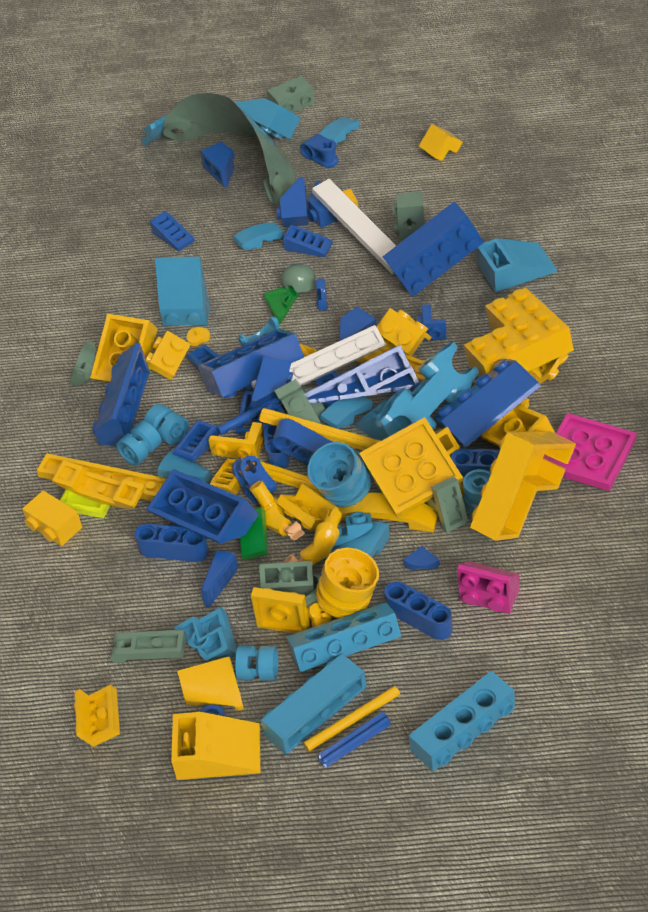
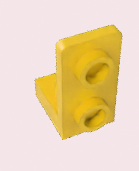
(239, 448)

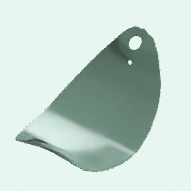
(220, 114)

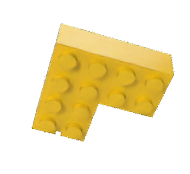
(521, 332)
(517, 478)

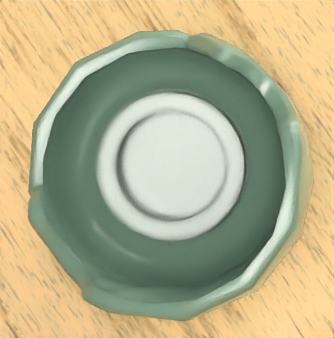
(299, 277)

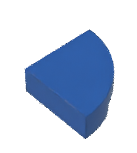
(321, 294)
(421, 559)

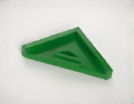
(280, 301)

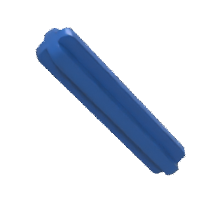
(353, 739)

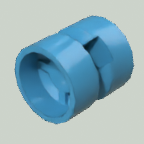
(169, 424)
(140, 442)
(472, 487)
(266, 662)

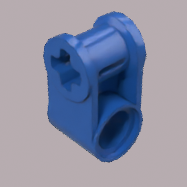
(320, 151)
(254, 474)

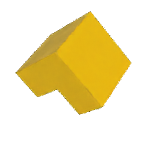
(439, 141)

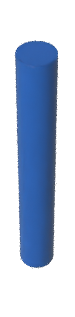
(246, 416)

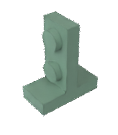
(296, 401)
(449, 504)

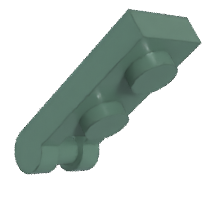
(148, 645)

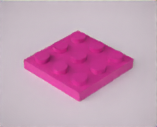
(597, 453)

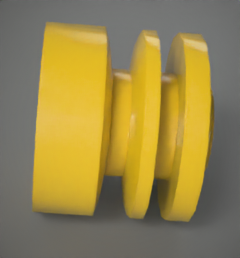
(346, 582)

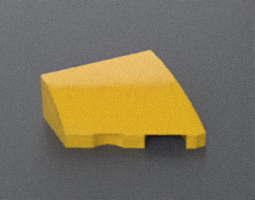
(211, 684)

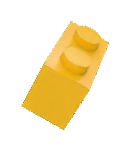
(51, 518)

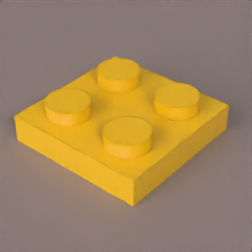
(280, 610)

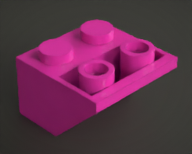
(487, 586)

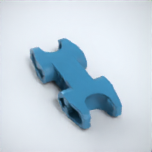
(439, 384)

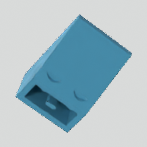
(271, 117)
(512, 262)

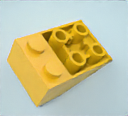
(214, 746)

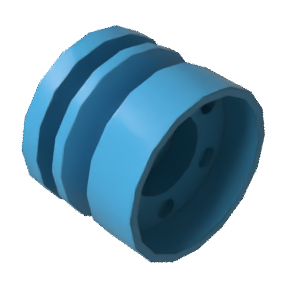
(339, 474)

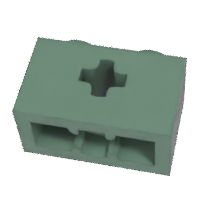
(292, 94)
(409, 212)
(287, 577)

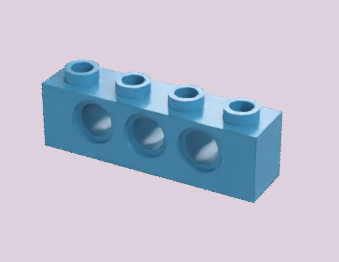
(343, 636)
(467, 707)

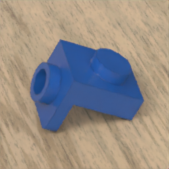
(436, 328)

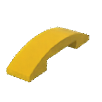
(97, 487)
(419, 518)

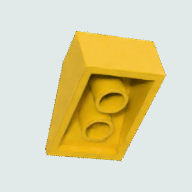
(118, 336)

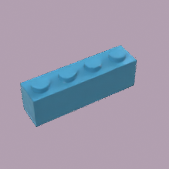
(313, 703)

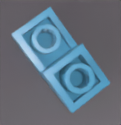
(339, 128)
(254, 236)
(343, 411)
(356, 525)

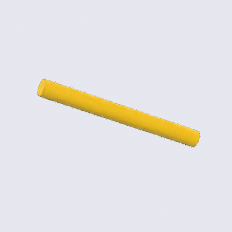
(351, 718)

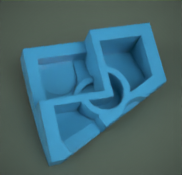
(154, 131)
(183, 465)
(370, 542)
(210, 635)

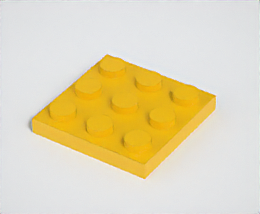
(409, 466)

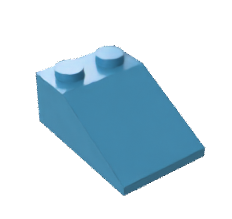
(182, 291)

